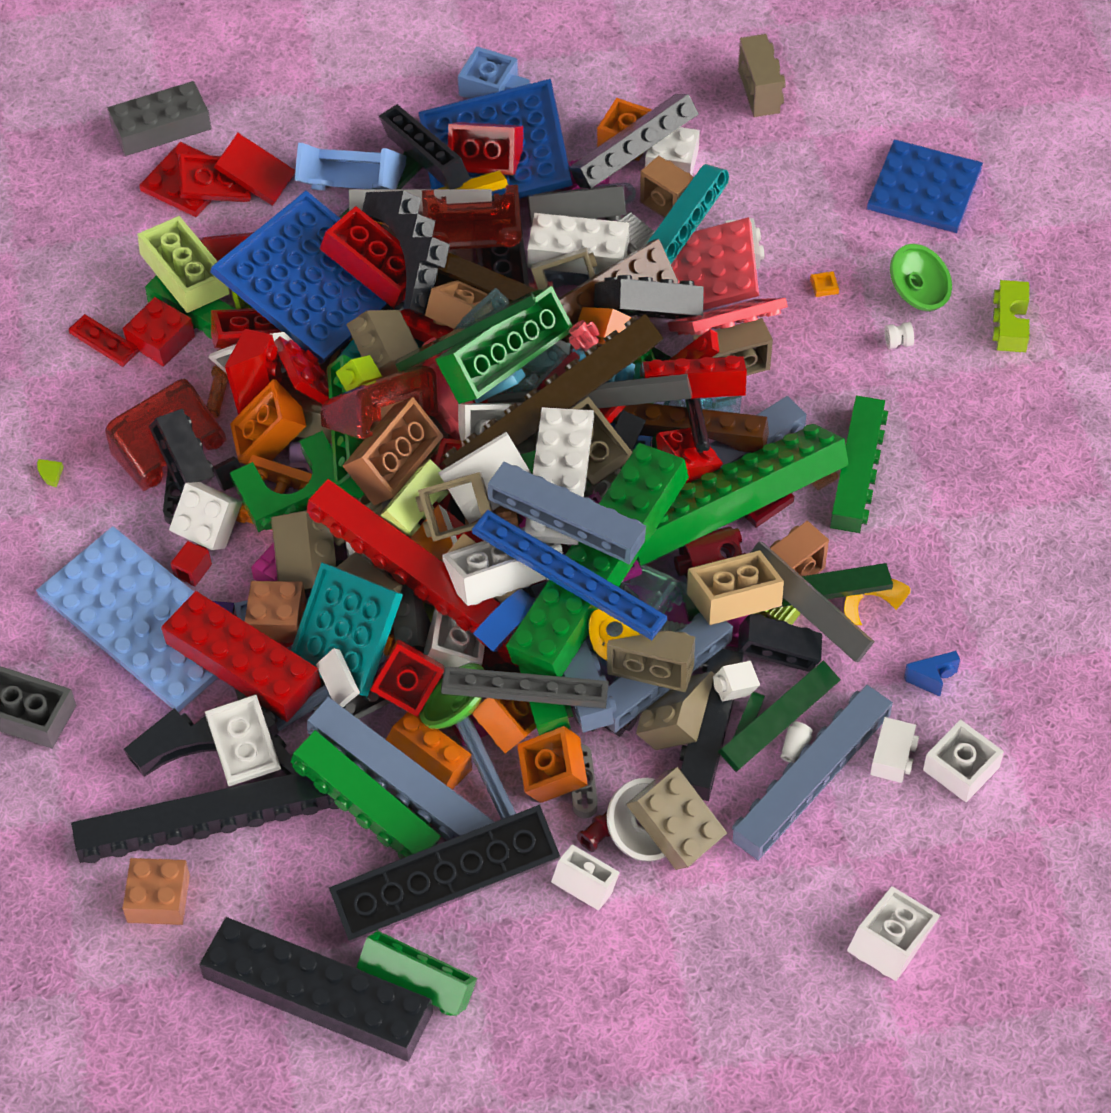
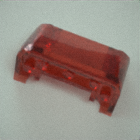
(475, 223)
(361, 406)
(133, 441)

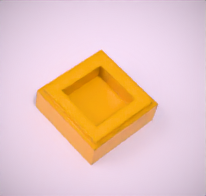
(824, 284)

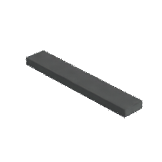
(818, 609)
(525, 687)

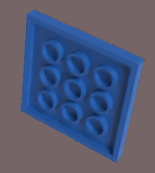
(925, 186)

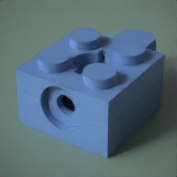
(488, 73)

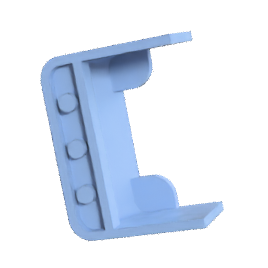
(348, 168)

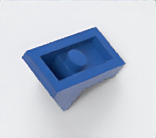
(928, 672)

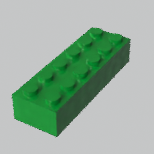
(504, 348)

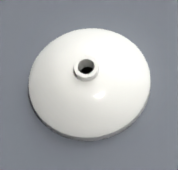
(622, 824)

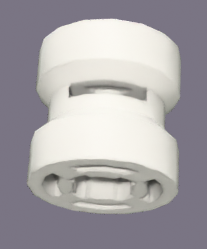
(899, 335)

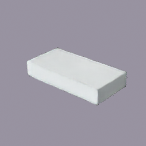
(337, 677)

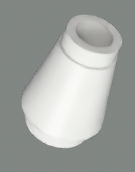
(796, 739)

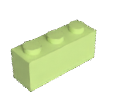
(403, 509)

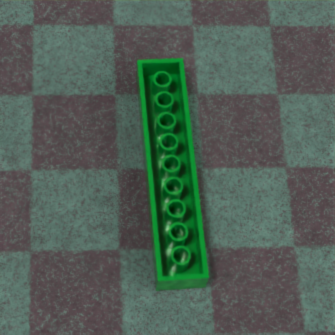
(746, 487)
(559, 618)

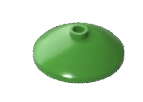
(920, 277)
(446, 709)

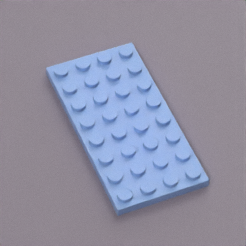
(120, 603)

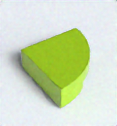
(50, 471)

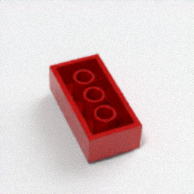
(368, 255)

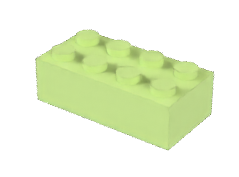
(181, 263)

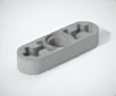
(590, 790)

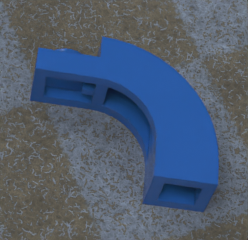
(504, 620)

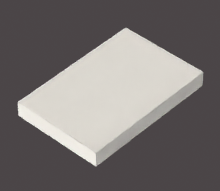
(242, 740)

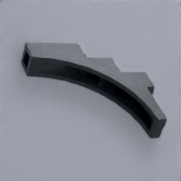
(421, 251)
(178, 737)

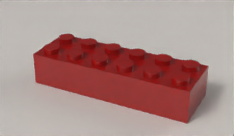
(241, 655)

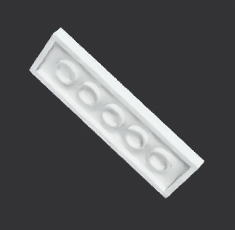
(562, 459)

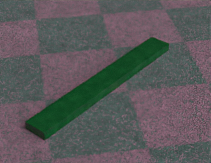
(833, 584)

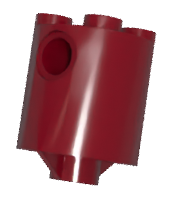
(707, 549)

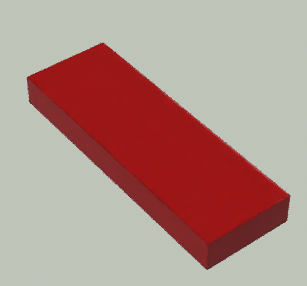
(103, 340)

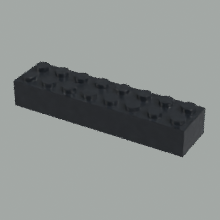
(444, 873)
(317, 988)

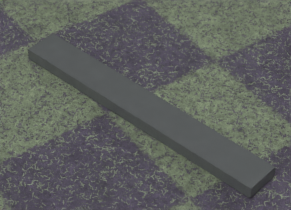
(625, 392)

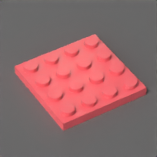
(721, 262)
(726, 316)

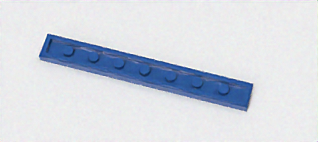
(569, 575)

